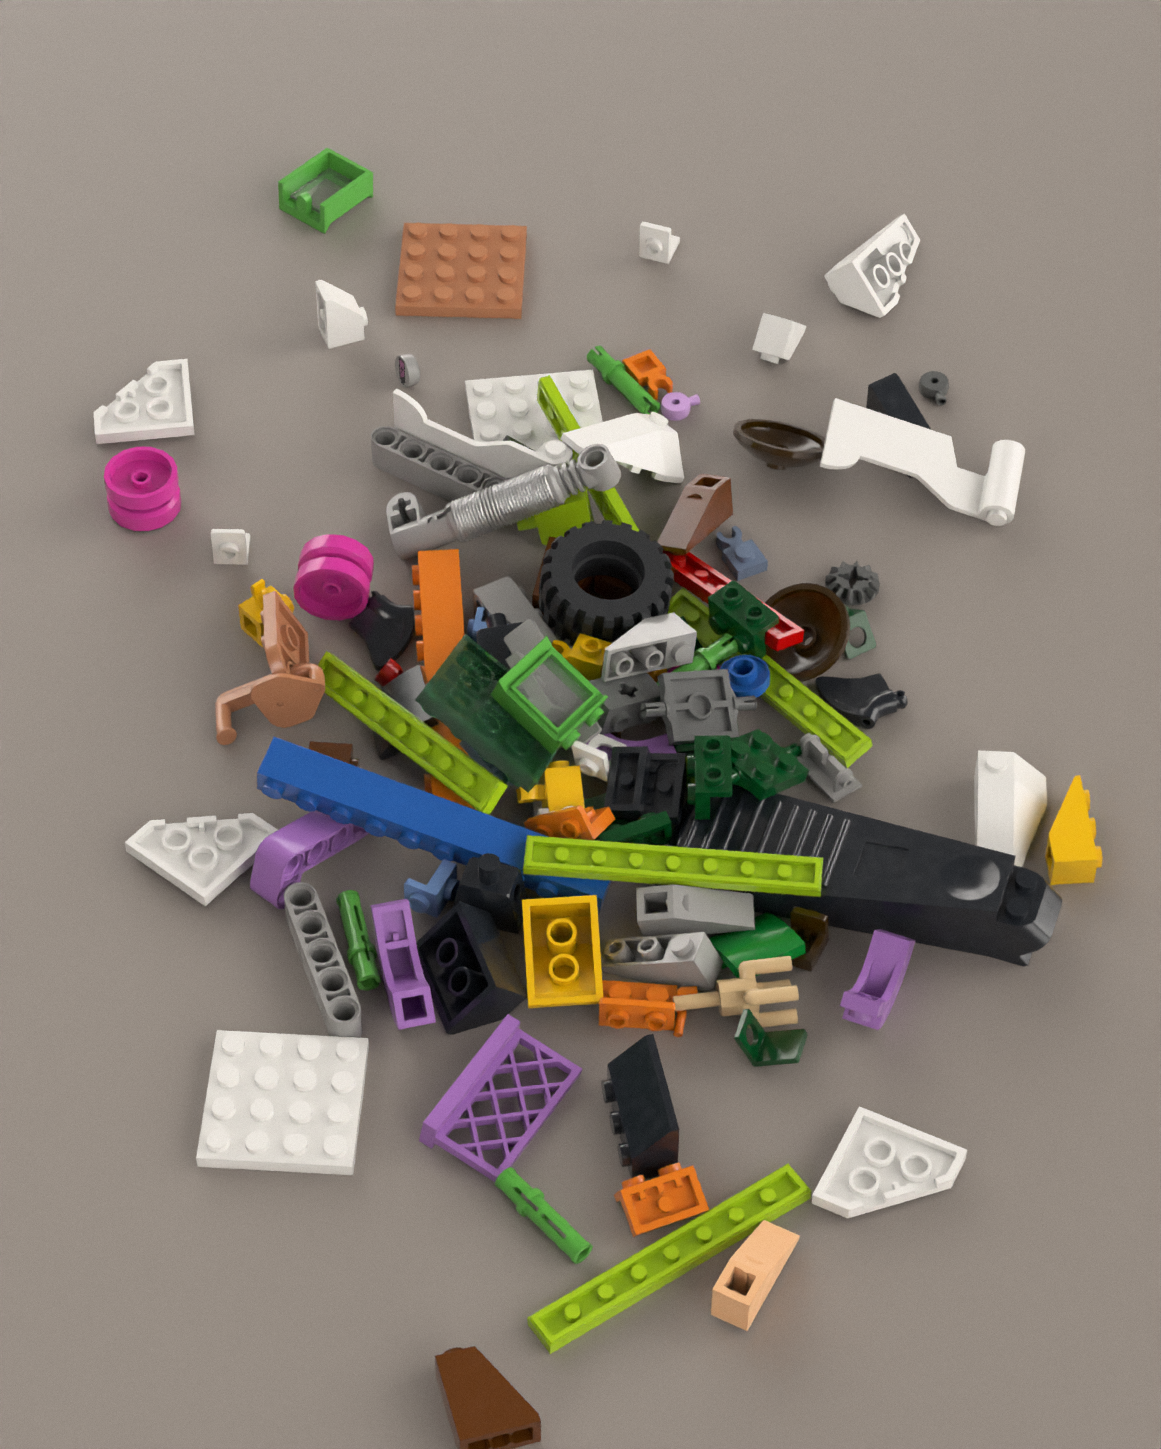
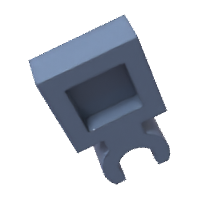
(741, 557)

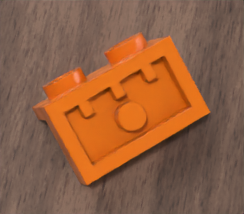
(572, 823)
(637, 1005)
(661, 1200)

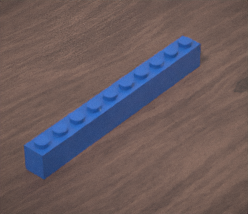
(405, 814)

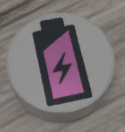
(407, 370)

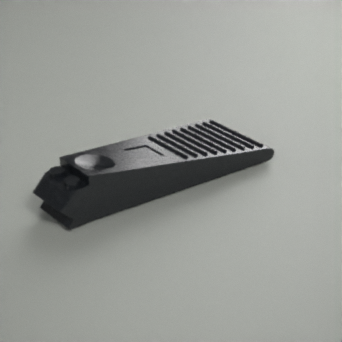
(886, 875)

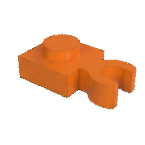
(648, 372)

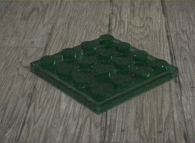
(462, 701)

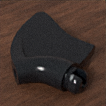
(384, 628)
(861, 699)

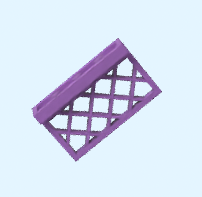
(469, 1089)

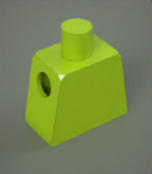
(556, 521)

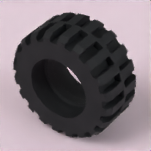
(609, 552)

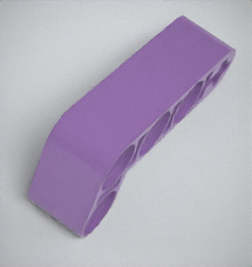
(296, 849)

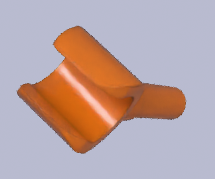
(681, 1015)

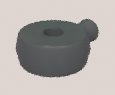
(934, 386)

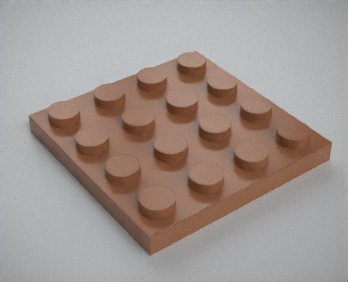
(461, 270)

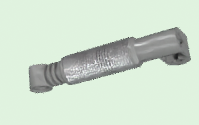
(497, 508)

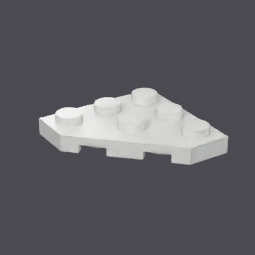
(150, 407)
(200, 853)
(884, 1166)

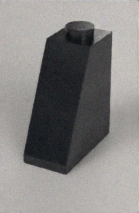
(893, 399)

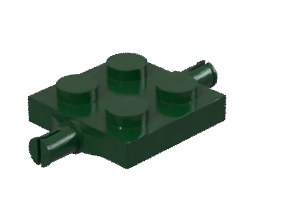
(764, 765)

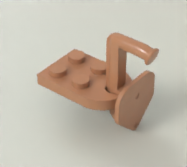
(294, 686)

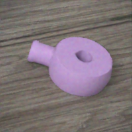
(677, 405)

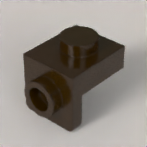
(813, 930)

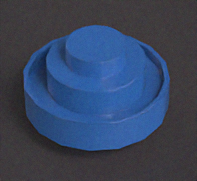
(747, 675)

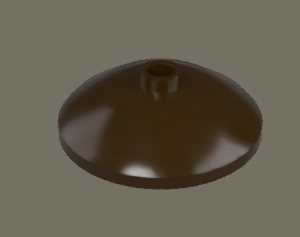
(779, 443)
(821, 617)

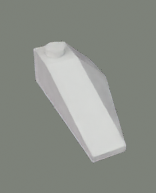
(876, 269)
(635, 443)
(1007, 803)

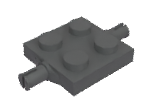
(697, 705)

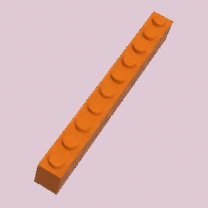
(441, 628)

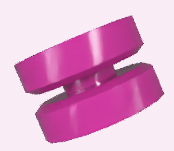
(142, 488)
(333, 577)

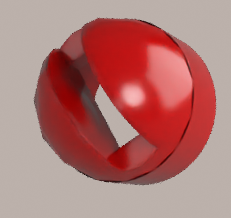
(388, 672)

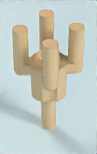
(745, 993)

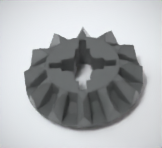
(863, 591)

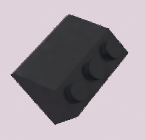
(469, 970)
(641, 1109)

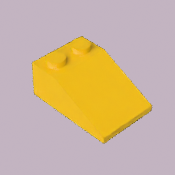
(562, 951)

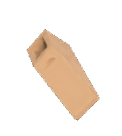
(751, 1274)

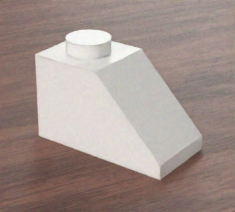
(339, 315)
(777, 338)

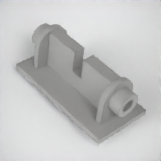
(826, 769)

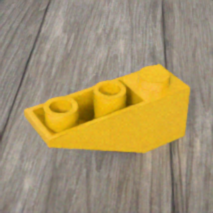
(1070, 843)

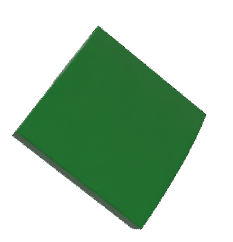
(768, 940)

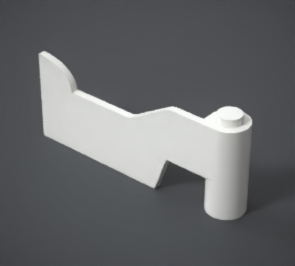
(927, 456)
(500, 457)

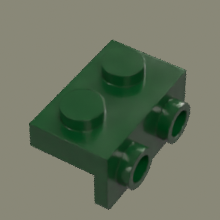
(741, 616)
(712, 772)

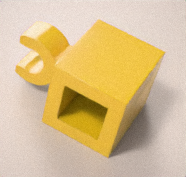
(251, 608)
(585, 655)
(557, 787)

